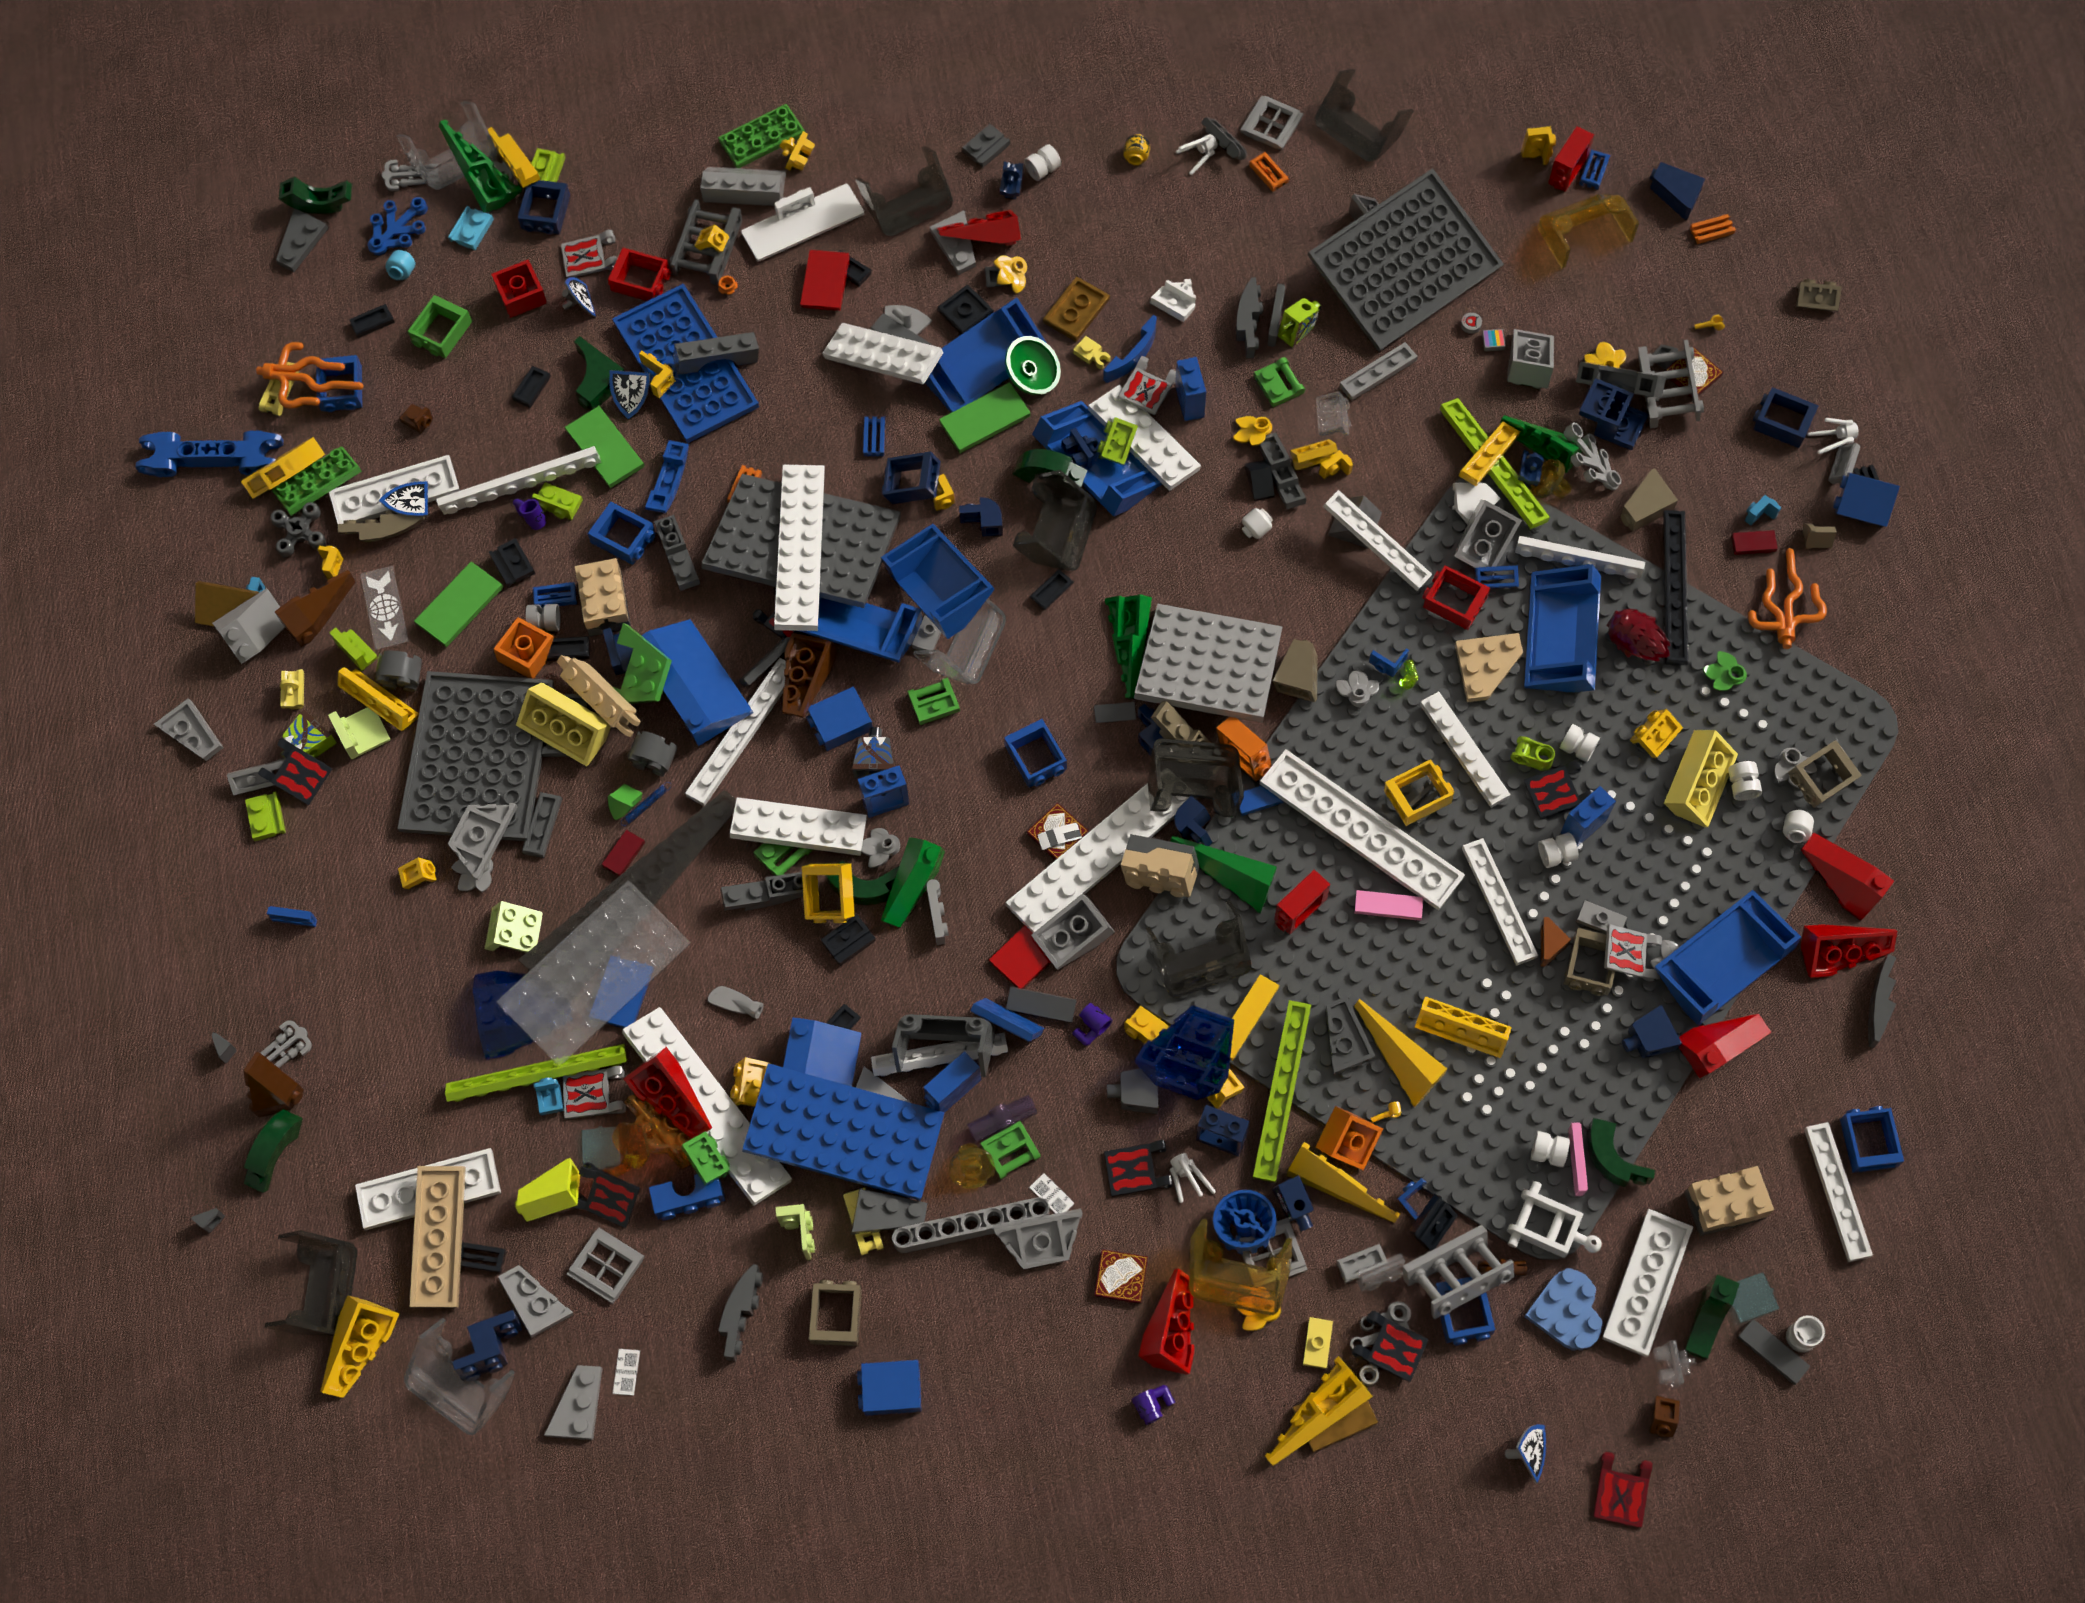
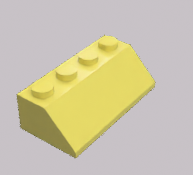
(563, 723)
(1701, 777)

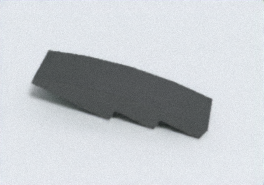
(1282, 471)
(1880, 1007)

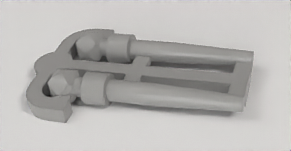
(400, 172)
(300, 1033)

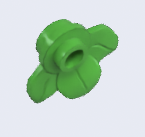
(1722, 672)

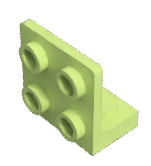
(360, 731)
(513, 927)
(791, 1218)

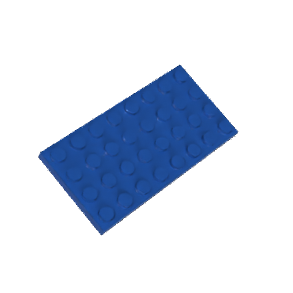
(696, 399)
(843, 1132)

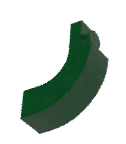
(313, 199)
(1043, 461)
(867, 891)
(268, 1146)
(1607, 1160)

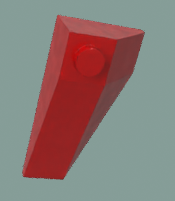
(996, 228)
(1850, 877)
(1837, 947)
(1717, 1043)
(668, 1090)
(1168, 1334)

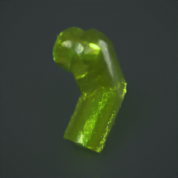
(1411, 676)

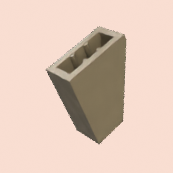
(1648, 502)
(1298, 671)

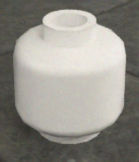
(1256, 523)
(1798, 826)

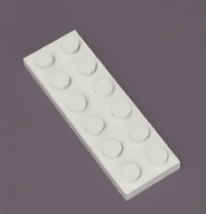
(882, 353)
(1151, 442)
(361, 499)
(798, 826)
(394, 1196)
(1647, 1283)

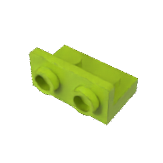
(1117, 440)
(558, 501)
(354, 647)

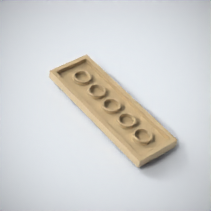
(437, 1236)

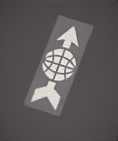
(384, 607)

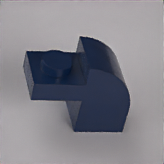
(987, 513)
(1150, 734)
(1190, 819)

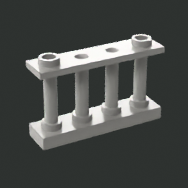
(1655, 413)
(1447, 1254)

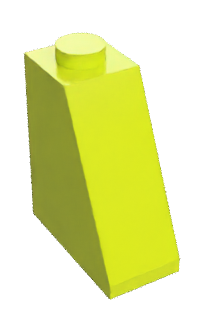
(550, 1192)

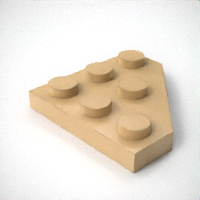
(1486, 663)

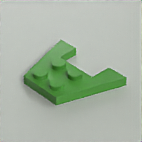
(645, 671)

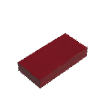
(1754, 542)
(623, 853)

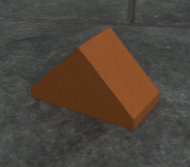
(1552, 941)

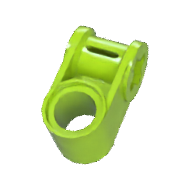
(1531, 754)

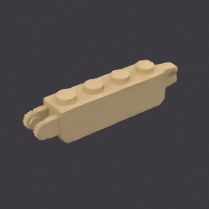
(598, 694)

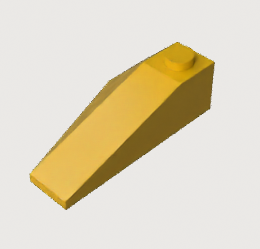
(357, 1337)

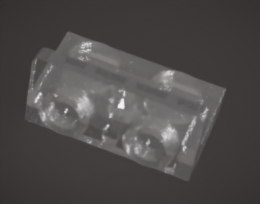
(1332, 414)

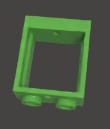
(447, 309)

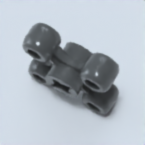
(298, 529)

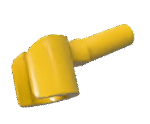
(1716, 322)
(1394, 1112)

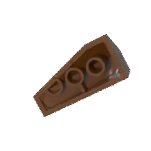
(307, 615)
(805, 671)
(270, 1087)

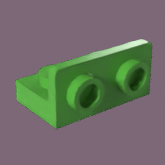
(706, 1158)

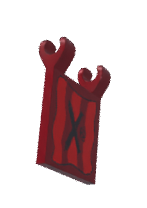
(1621, 1495)

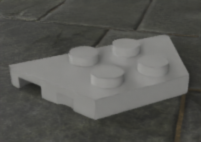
(480, 834)
(1041, 1238)

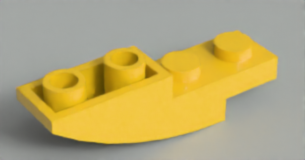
(283, 468)

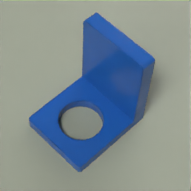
(1386, 666)
(1409, 1191)

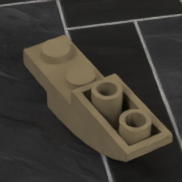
(390, 525)
(1174, 726)

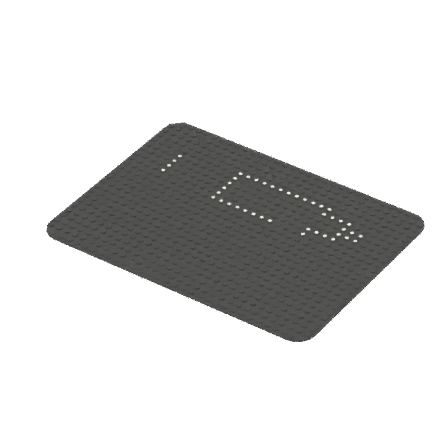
(1644, 862)

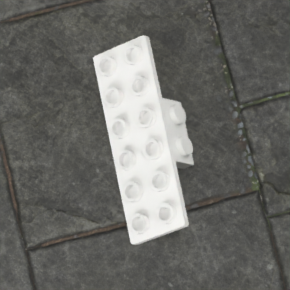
(801, 219)

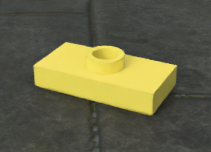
(1317, 1343)

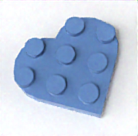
(1567, 1311)

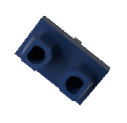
(1011, 180)
(1082, 446)
(1530, 468)

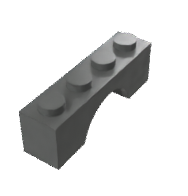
(693, 355)
(1629, 380)

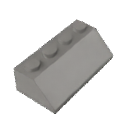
(742, 186)

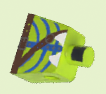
(1298, 321)
(308, 736)

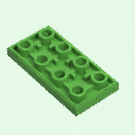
(760, 136)
(984, 417)
(616, 455)
(316, 480)
(458, 604)

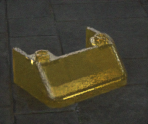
(1560, 222)
(1236, 1282)

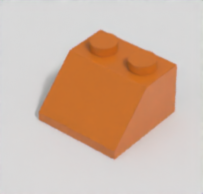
(524, 648)
(1349, 1138)

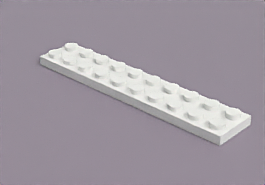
(799, 548)
(1362, 829)
(1089, 860)
(753, 1174)

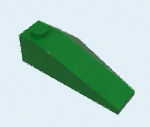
(1544, 441)
(918, 866)

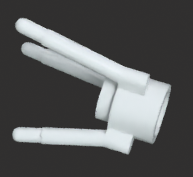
(1204, 145)
(1846, 431)
(1183, 1166)

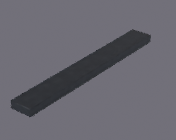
(1675, 586)

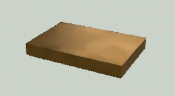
(1076, 309)
(217, 600)
(1352, 1423)

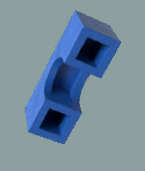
(668, 1203)

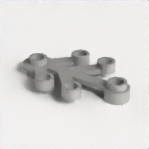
(1594, 458)
(1370, 1339)

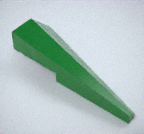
(486, 182)
(1130, 626)
(1241, 875)

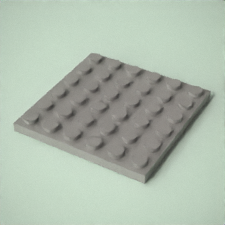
(1209, 663)

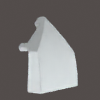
(1175, 299)
(1468, 496)

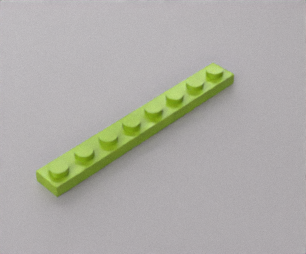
(1501, 472)
(533, 1073)
(1282, 1091)

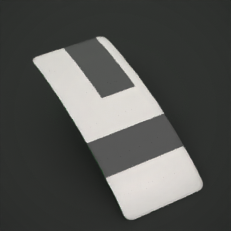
(1059, 835)

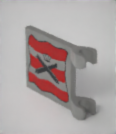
(587, 256)
(1146, 389)
(1627, 952)
(588, 1093)

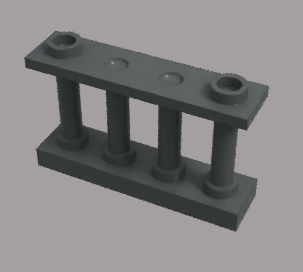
(720, 260)

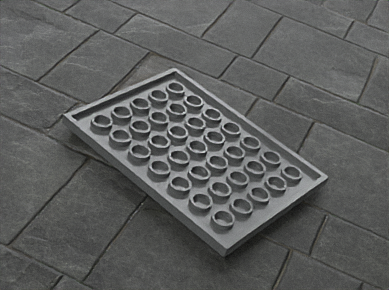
(1405, 259)
(851, 546)
(471, 753)

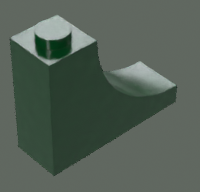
(595, 385)
(1712, 1309)

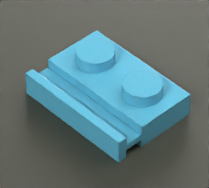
(471, 228)

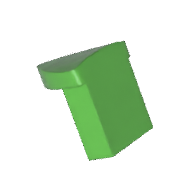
(623, 800)

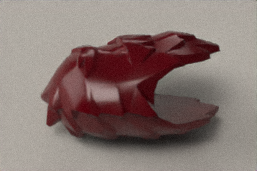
(1638, 635)

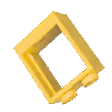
(1401, 805)
(811, 893)

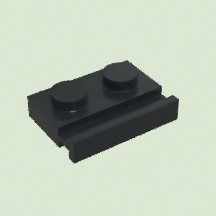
(512, 562)
(848, 940)
(1433, 1222)

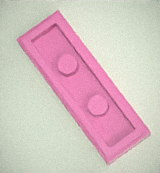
(1388, 905)
(1577, 1159)

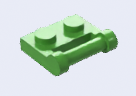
(1273, 385)
(936, 706)
(770, 854)
(1008, 1142)

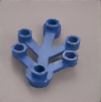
(396, 228)

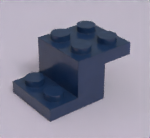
(1612, 411)
(488, 1349)

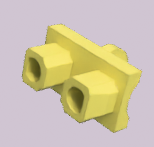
(292, 689)

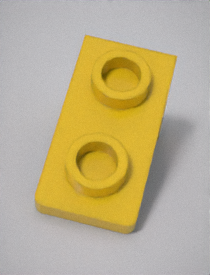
(664, 377)

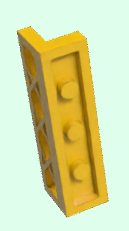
(514, 158)
(376, 698)
(1461, 1028)

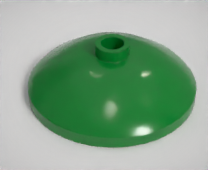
(1038, 360)

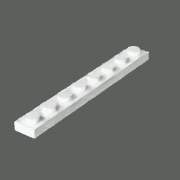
(525, 478)
(738, 736)

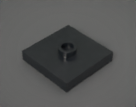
(964, 309)

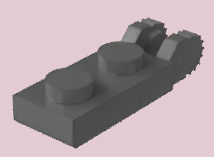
(1225, 139)

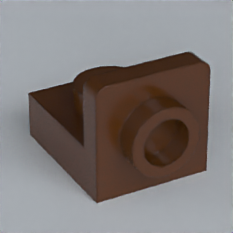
(417, 418)
(1665, 1417)

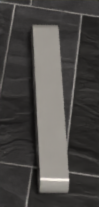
(959, 1221)

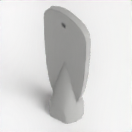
(735, 1001)

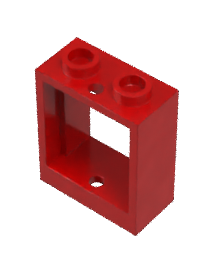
(1571, 159)
(630, 257)
(1462, 582)
(1301, 902)

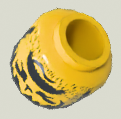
(1136, 149)

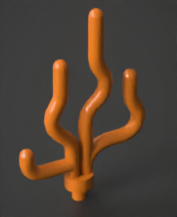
(287, 372)
(1786, 625)

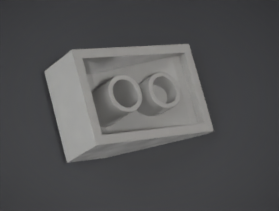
(1531, 359)
(1486, 536)
(250, 625)
(1073, 932)

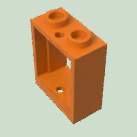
(1252, 750)

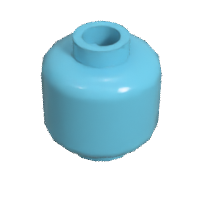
(400, 265)

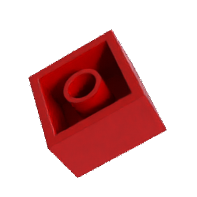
(519, 288)

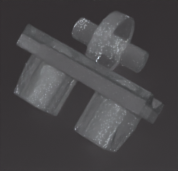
(1674, 1374)

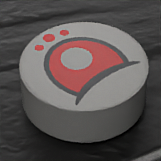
(1471, 323)

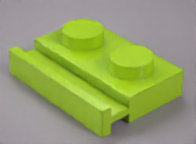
(548, 164)
(265, 816)

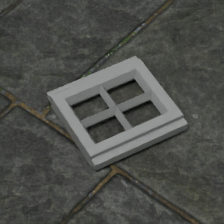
(1256, 115)
(1282, 1226)
(617, 1247)

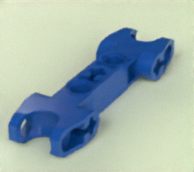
(173, 453)

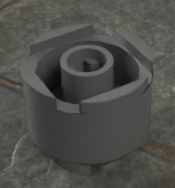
(398, 670)
(651, 752)

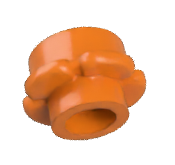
(727, 281)

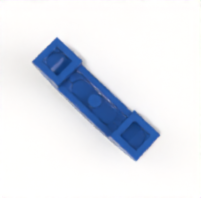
(1118, 367)
(669, 477)

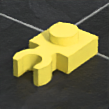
(1091, 351)

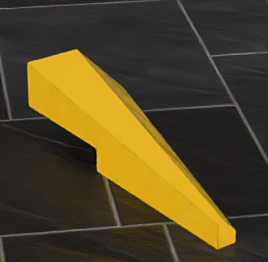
(1410, 1063)
(1327, 1178)
(1333, 1400)

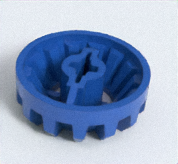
(1239, 1209)

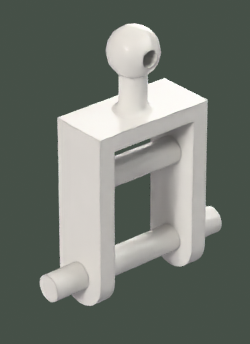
(1548, 1243)

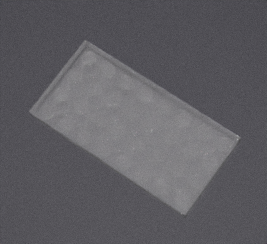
(593, 973)

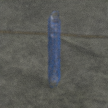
(634, 812)

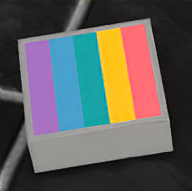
(1493, 340)

